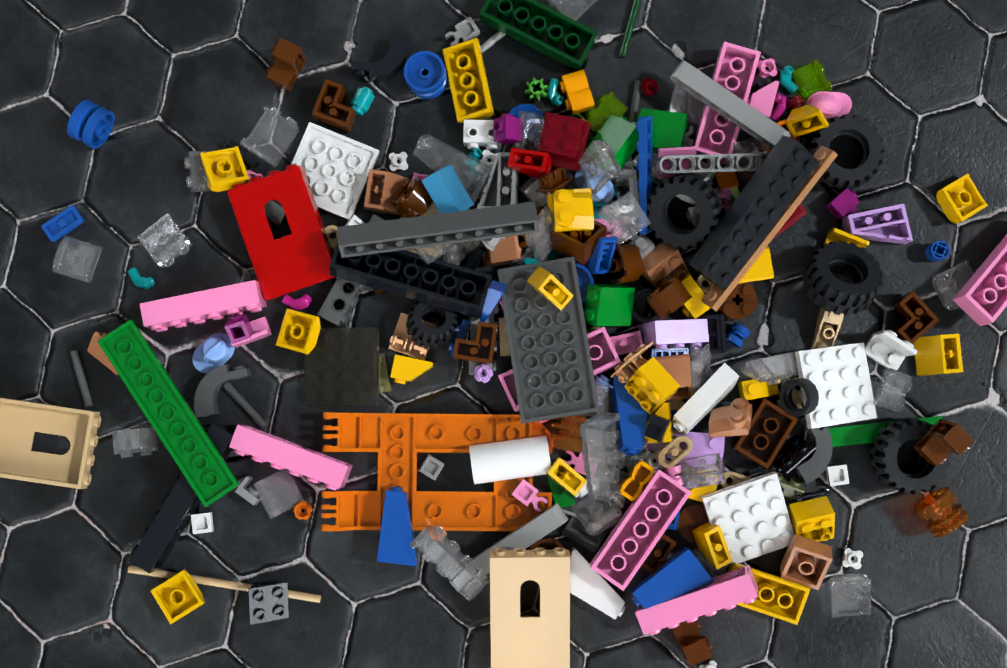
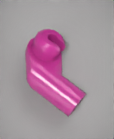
(297, 304)

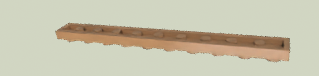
(716, 296)

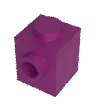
(507, 129)
(843, 204)
(238, 328)

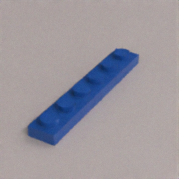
(645, 164)

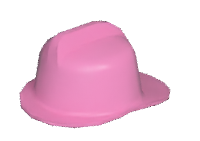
(830, 103)

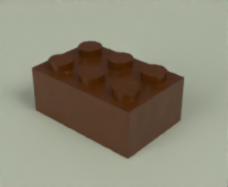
(766, 435)

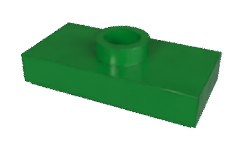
(560, 494)

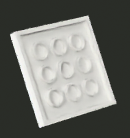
(335, 168)
(841, 382)
(751, 517)

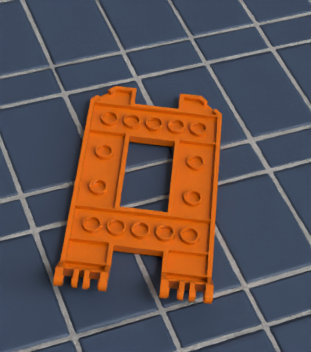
(397, 441)

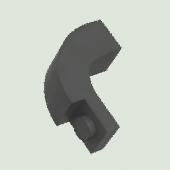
(206, 393)
(818, 460)

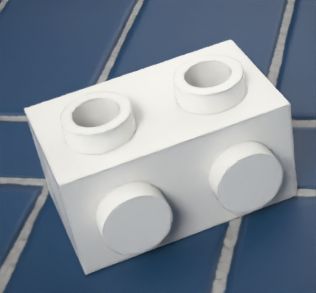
(479, 134)

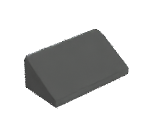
(576, 532)

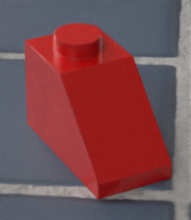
(530, 162)

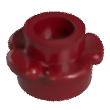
(649, 87)
(795, 102)

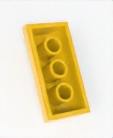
(468, 81)
(776, 596)

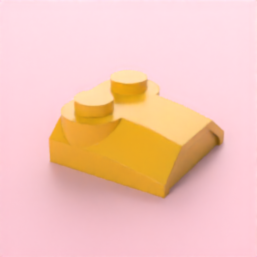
(224, 169)
(960, 199)
(572, 211)
(299, 331)
(178, 596)

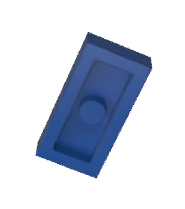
(63, 223)
(461, 329)

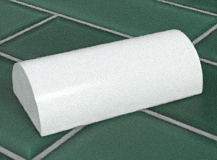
(510, 459)

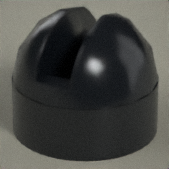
(760, 82)

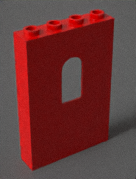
(292, 260)

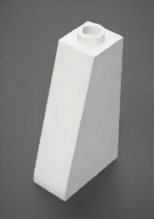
(705, 399)
(592, 588)

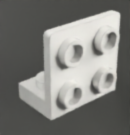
(888, 349)

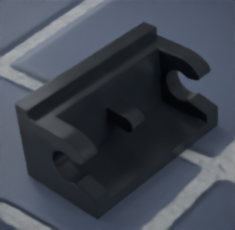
(716, 333)

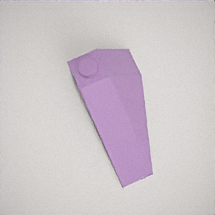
(702, 444)

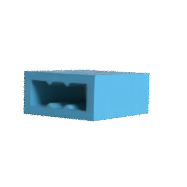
(447, 191)

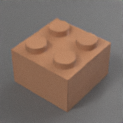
(806, 562)

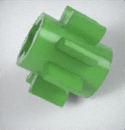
(533, 85)

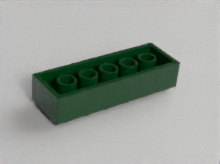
(541, 29)

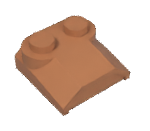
(731, 419)

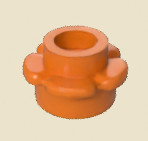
(303, 515)

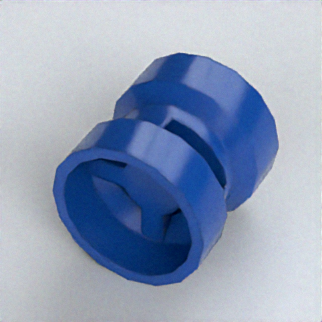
(933, 254)
(737, 335)

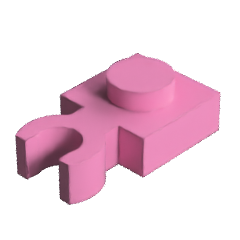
(577, 461)
(527, 493)

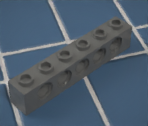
(337, 293)

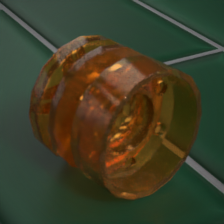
(569, 433)
(941, 512)

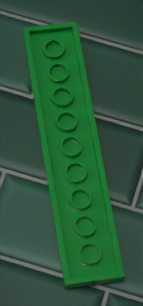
(168, 413)

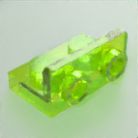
(811, 79)
(608, 106)

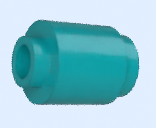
(362, 100)

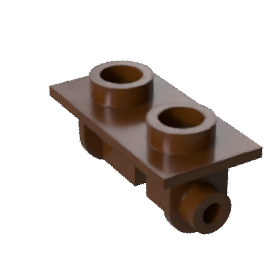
(553, 181)

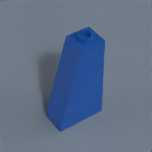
(632, 419)
(396, 530)
(674, 578)

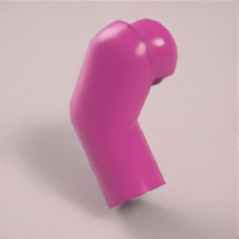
(780, 108)

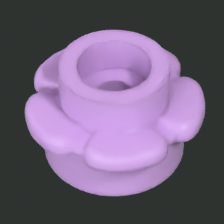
(488, 373)

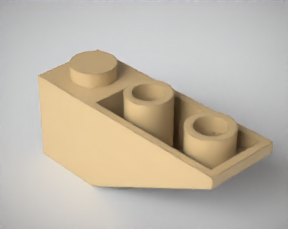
(826, 329)

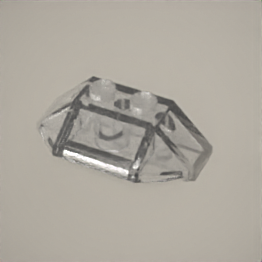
(772, 368)

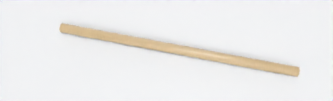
(221, 583)

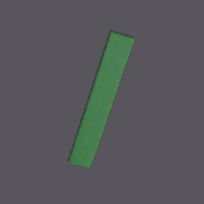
(864, 433)

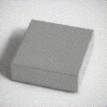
(431, 467)

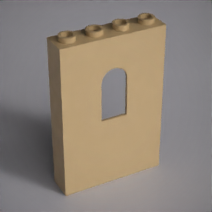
(17, 428)
(530, 640)

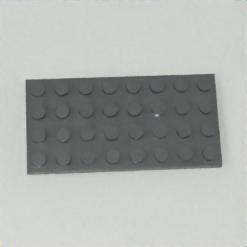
(548, 345)

